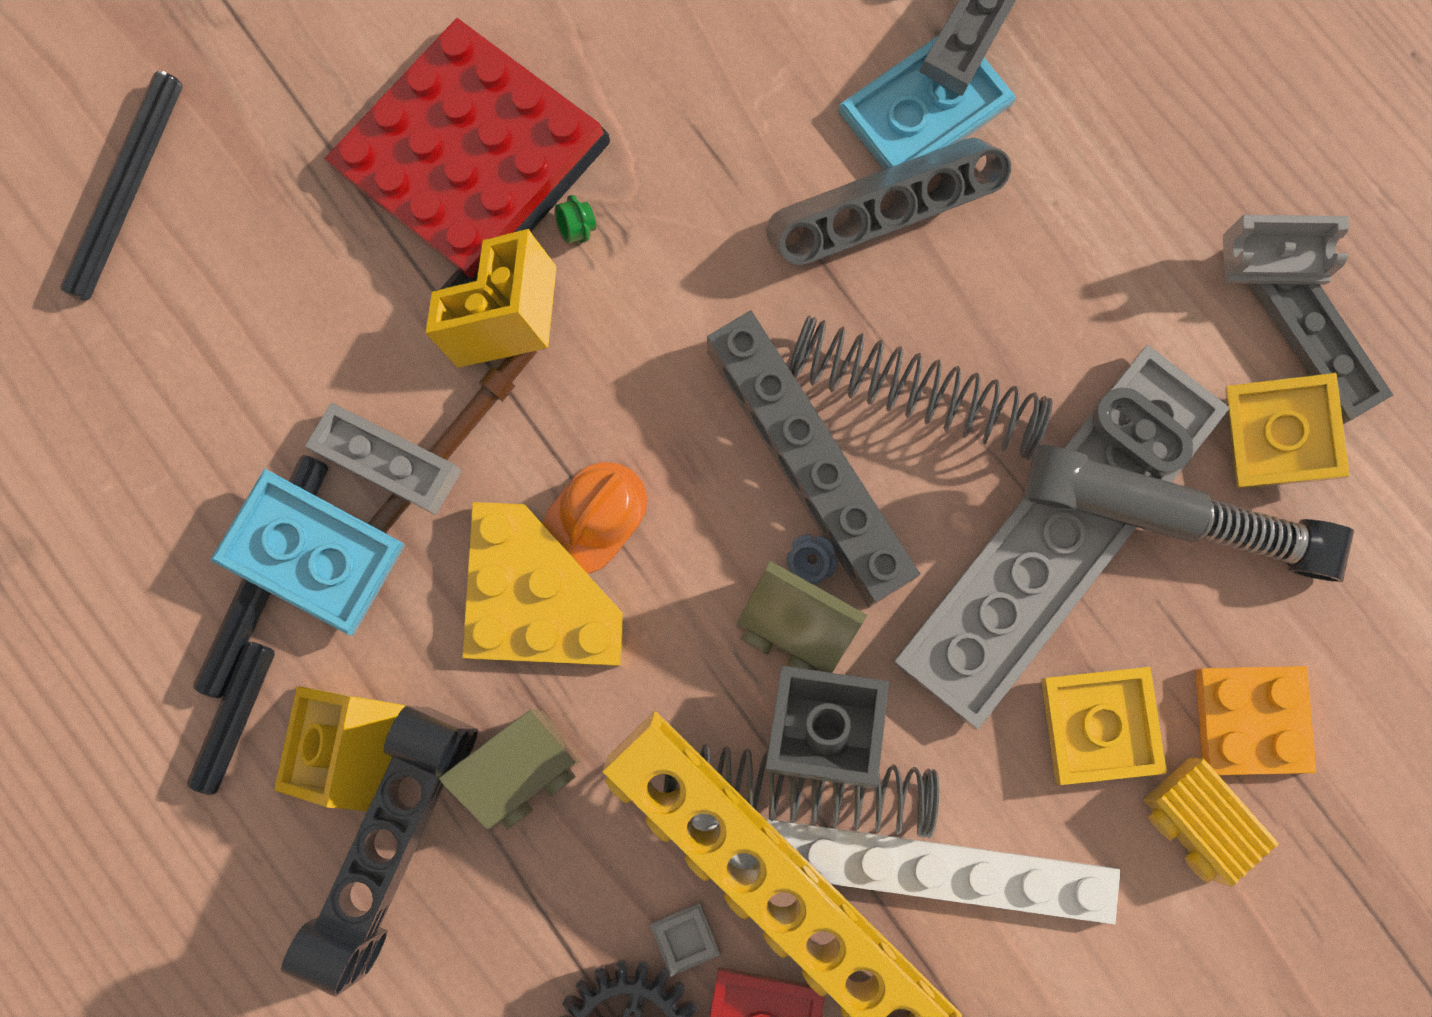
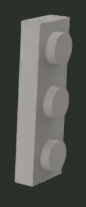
(383, 458)

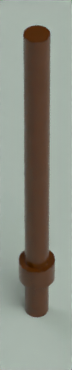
(495, 386)

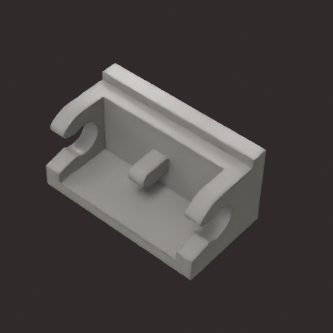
(1283, 249)

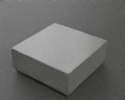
(685, 938)

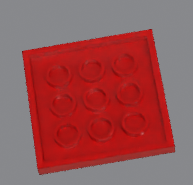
(464, 145)

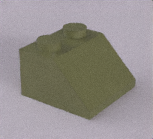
(798, 621)
(512, 770)

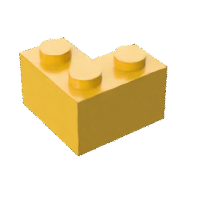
(501, 311)

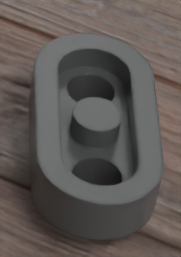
(1142, 428)

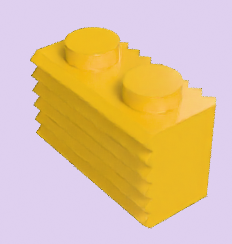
(1209, 822)

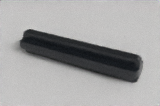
(230, 718)

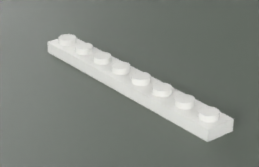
(949, 871)

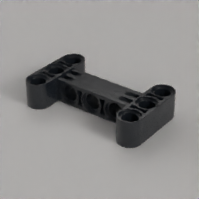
(344, 941)

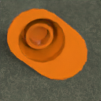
(597, 513)

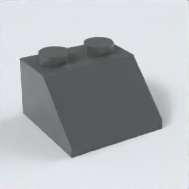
(828, 727)

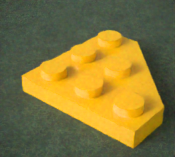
(532, 596)

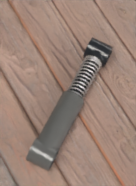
(1072, 482)

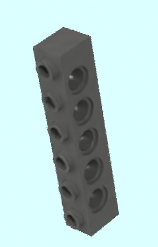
(810, 459)

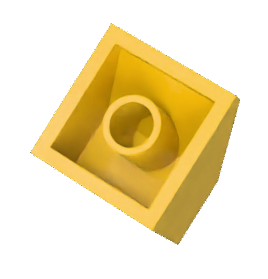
(335, 748)

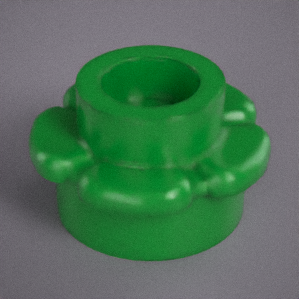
(574, 220)

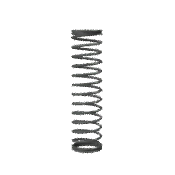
(1034, 431)
(927, 788)

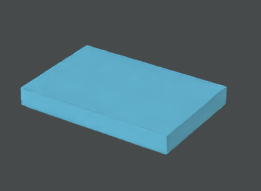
(913, 115)
(308, 552)

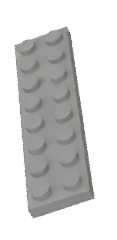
(1040, 563)

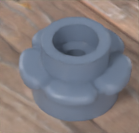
(800, 564)

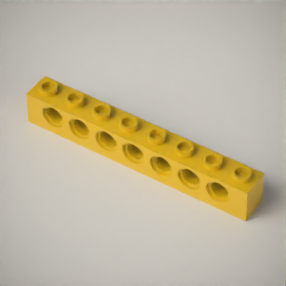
(818, 907)

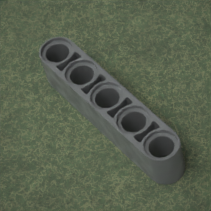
(910, 204)

